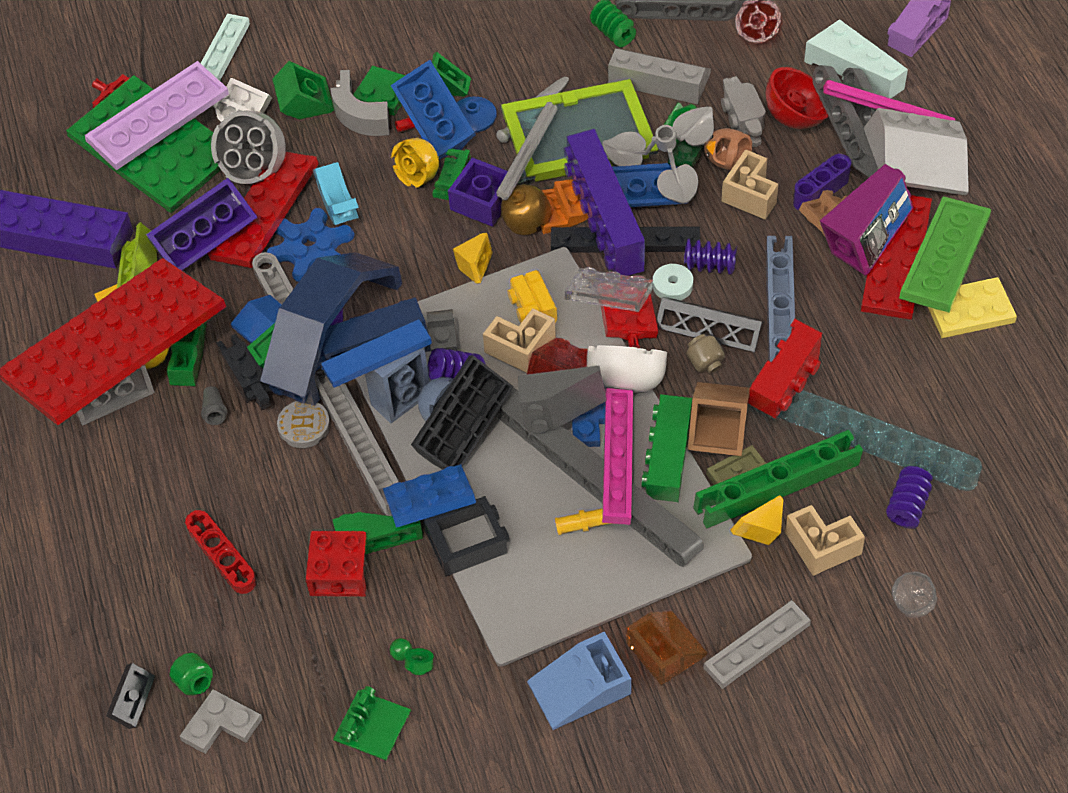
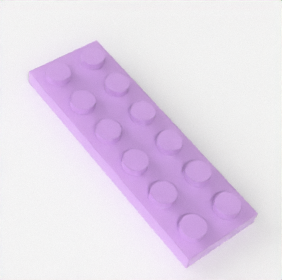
(156, 115)

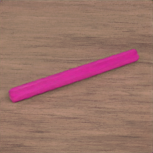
(875, 101)

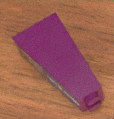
(868, 219)

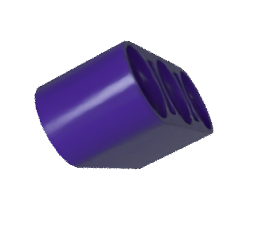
(829, 175)

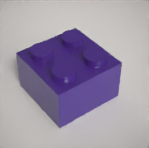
(475, 192)

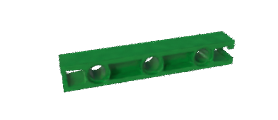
(761, 483)

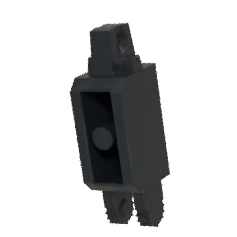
(244, 372)

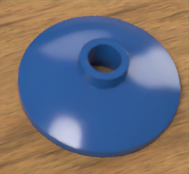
(479, 112)

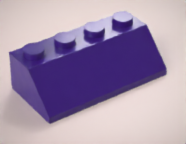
(202, 225)

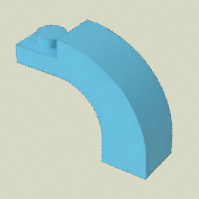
(335, 194)

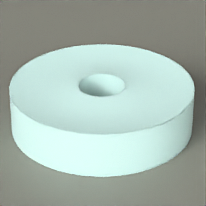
(673, 273)

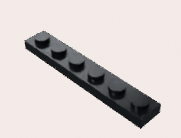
(656, 238)

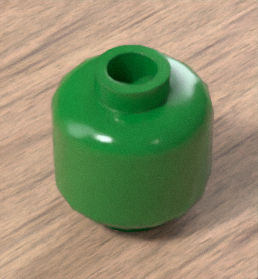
(191, 674)

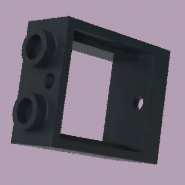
(472, 555)

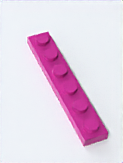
(617, 457)

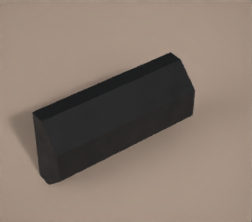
(462, 415)

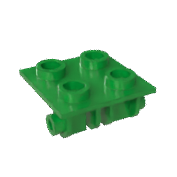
(372, 724)

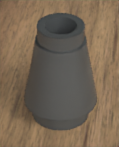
(213, 407)

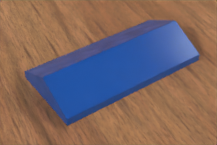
(433, 109)
(640, 184)
(257, 318)

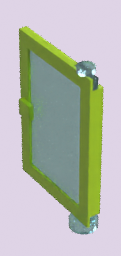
(604, 107)

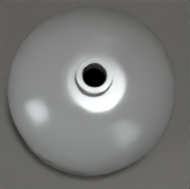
(237, 149)

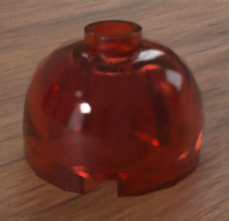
(759, 21)

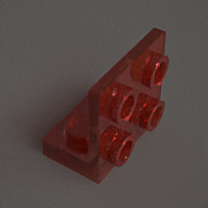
(557, 356)

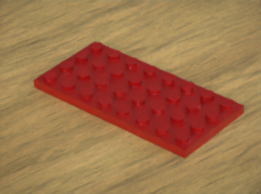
(110, 340)

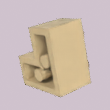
(748, 187)
(516, 343)
(823, 545)

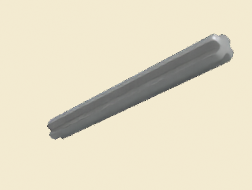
(526, 151)

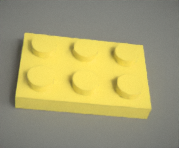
(976, 308)

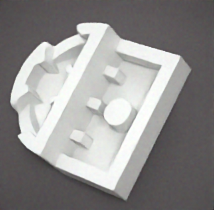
(241, 98)

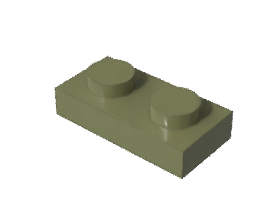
(735, 465)

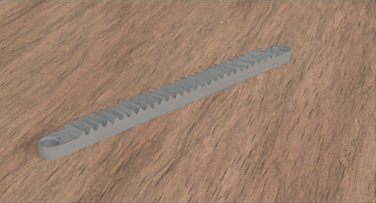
(337, 400)

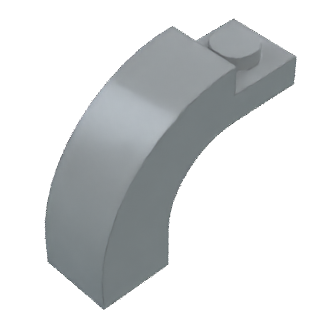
(356, 115)

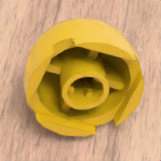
(415, 161)

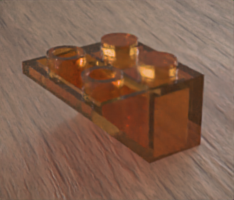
(664, 645)

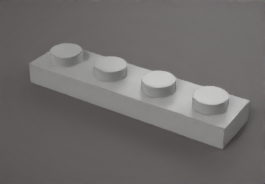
(757, 644)

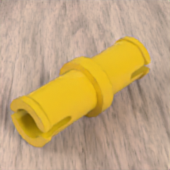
(579, 521)

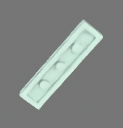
(225, 44)

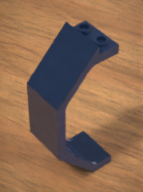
(309, 313)

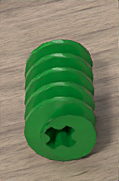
(613, 23)

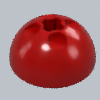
(794, 99)

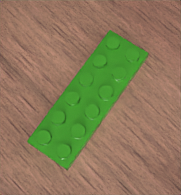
(945, 254)

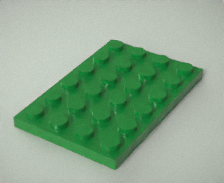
(167, 170)

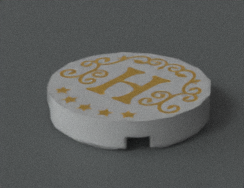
(303, 424)

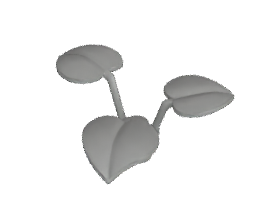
(680, 182)

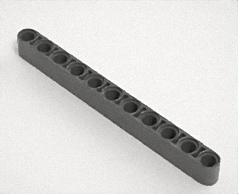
(586, 469)

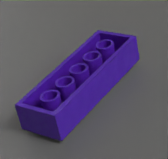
(604, 203)
(63, 229)

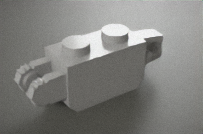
(743, 108)

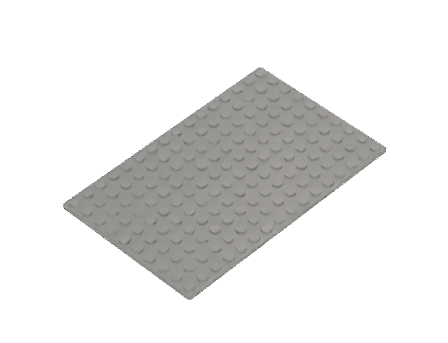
(549, 581)

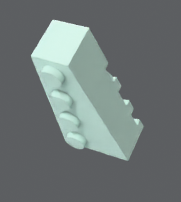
(845, 48)

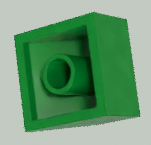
(302, 92)

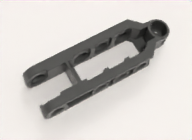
(658, 9)
(849, 119)

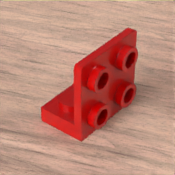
(336, 563)

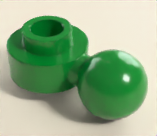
(417, 660)

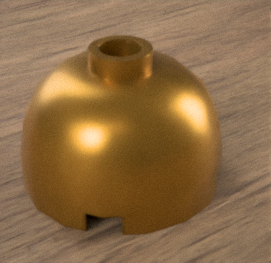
(525, 209)

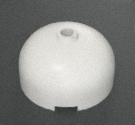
(628, 367)

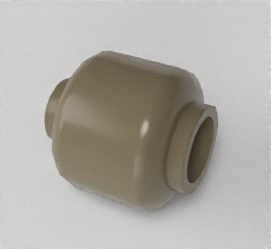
(705, 354)

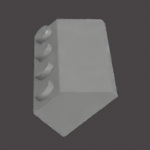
(659, 75)

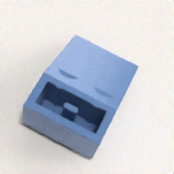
(581, 681)

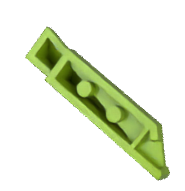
(136, 255)

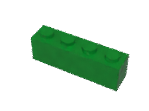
(668, 448)

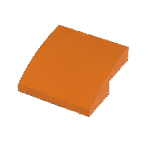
(564, 206)

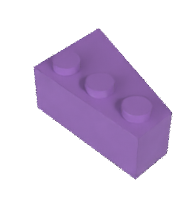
(917, 24)

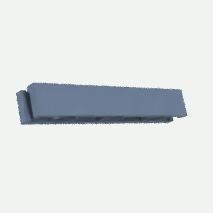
(779, 293)

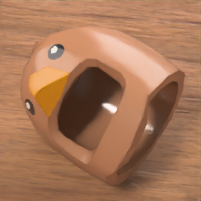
(727, 147)

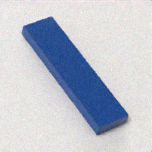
(376, 353)

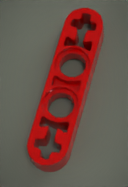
(220, 551)

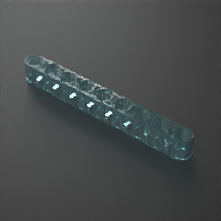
(904, 442)

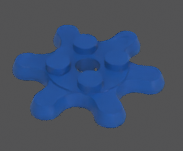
(314, 229)

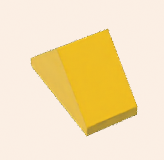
(474, 257)
(761, 524)

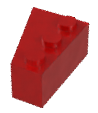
(788, 371)

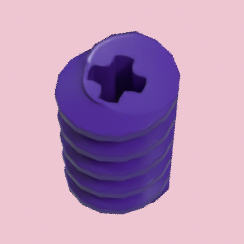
(710, 257)
(447, 362)
(909, 497)

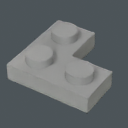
(219, 714)

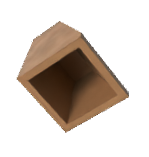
(718, 418)

